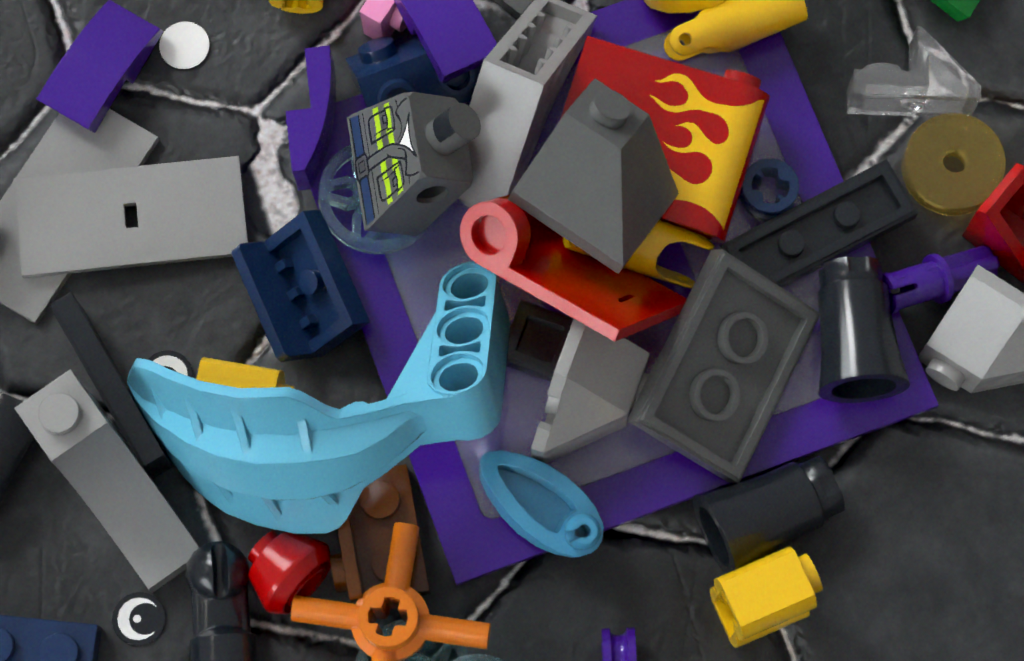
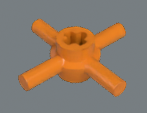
(392, 594)

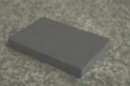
(724, 366)

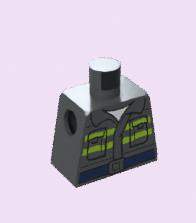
(411, 159)

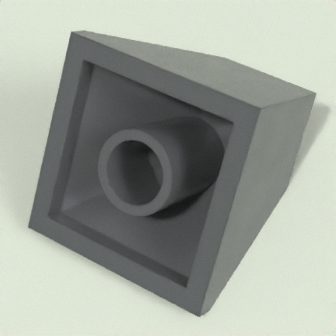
(600, 177)

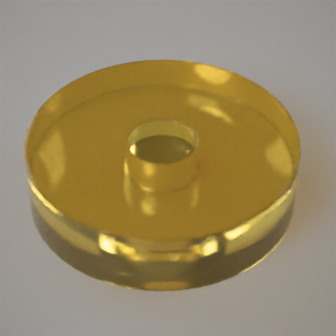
(958, 137)

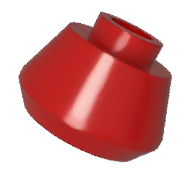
(287, 567)

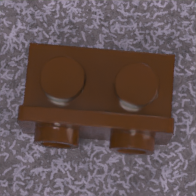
(368, 535)

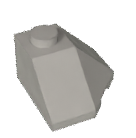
(979, 337)
(589, 392)

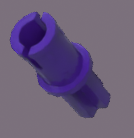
(937, 277)

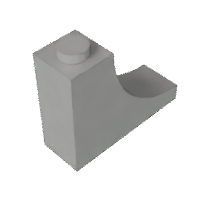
(518, 92)
(109, 478)

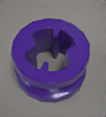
(618, 646)

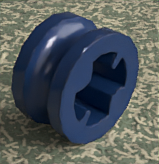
(784, 180)

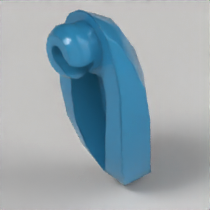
(541, 504)

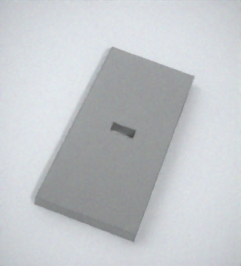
(63, 149)
(80, 218)

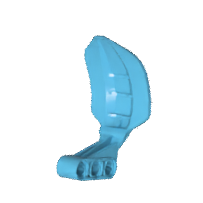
(302, 463)

